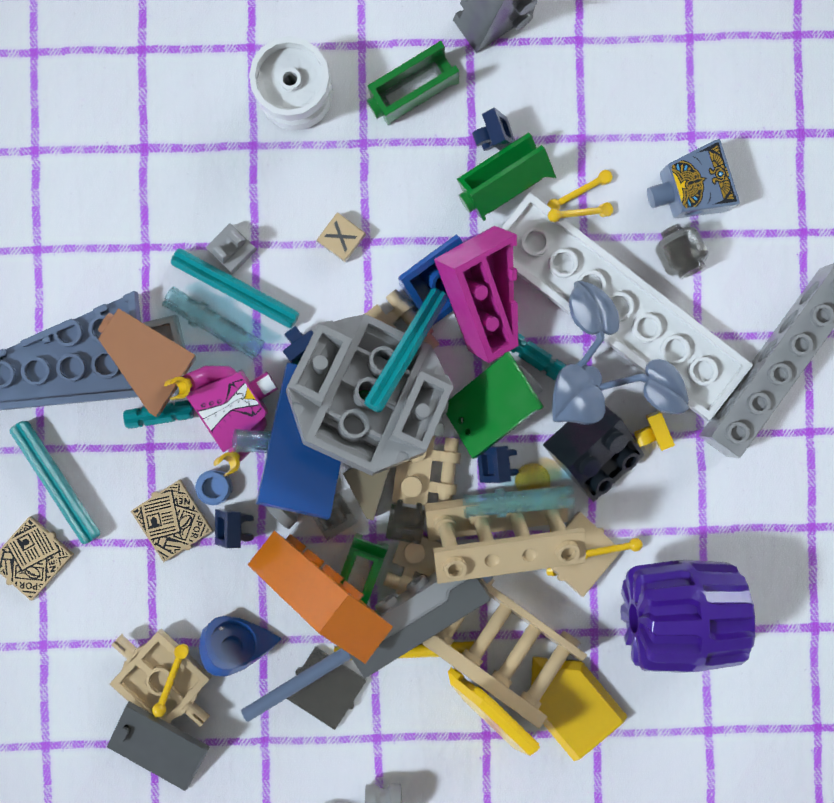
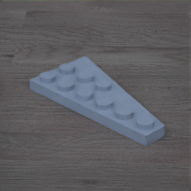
(65, 363)

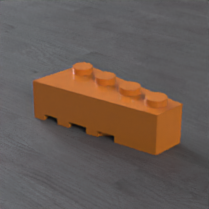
(319, 596)

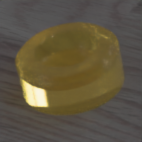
(531, 477)

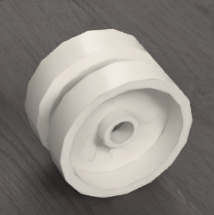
(297, 64)

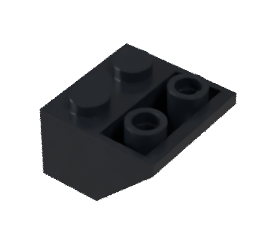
(595, 453)

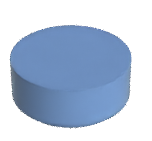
(213, 487)

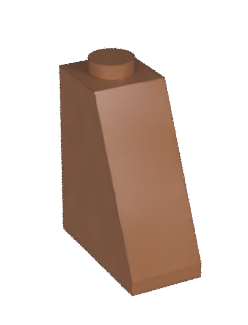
(144, 358)

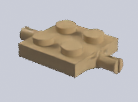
(147, 672)

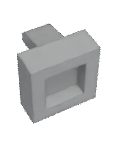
(231, 248)

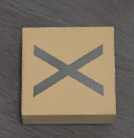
(341, 237)

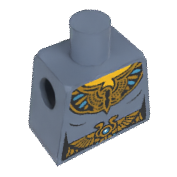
(696, 184)

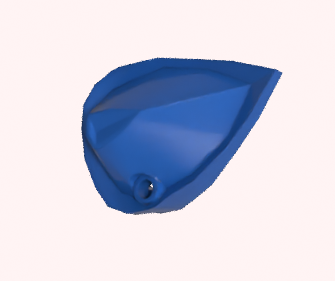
(235, 646)

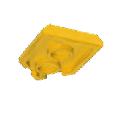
(577, 708)
(493, 714)

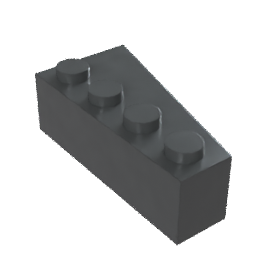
(490, 19)

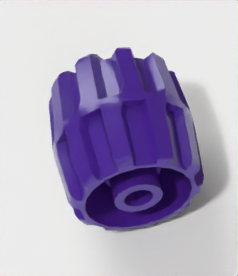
(687, 616)

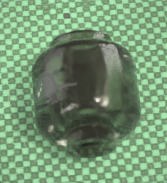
(682, 251)

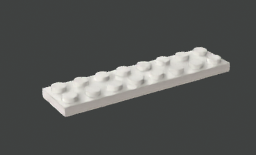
(650, 325)

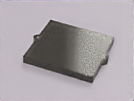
(329, 695)

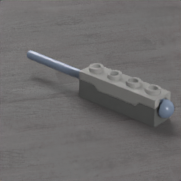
(415, 618)

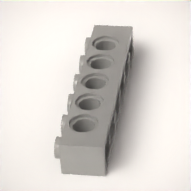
(775, 368)

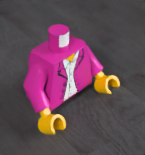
(226, 403)

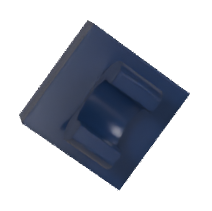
(496, 132)
(298, 344)
(495, 465)
(228, 528)

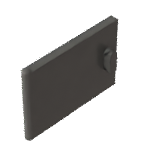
(157, 746)

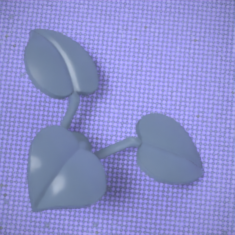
(579, 387)

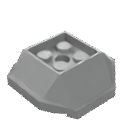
(333, 416)

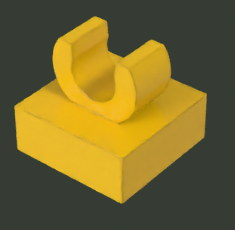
(656, 431)

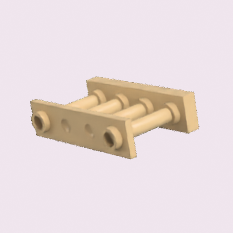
(501, 556)
(499, 681)

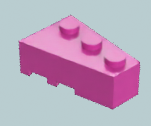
(481, 291)

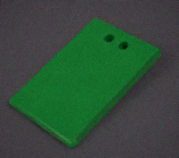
(492, 405)

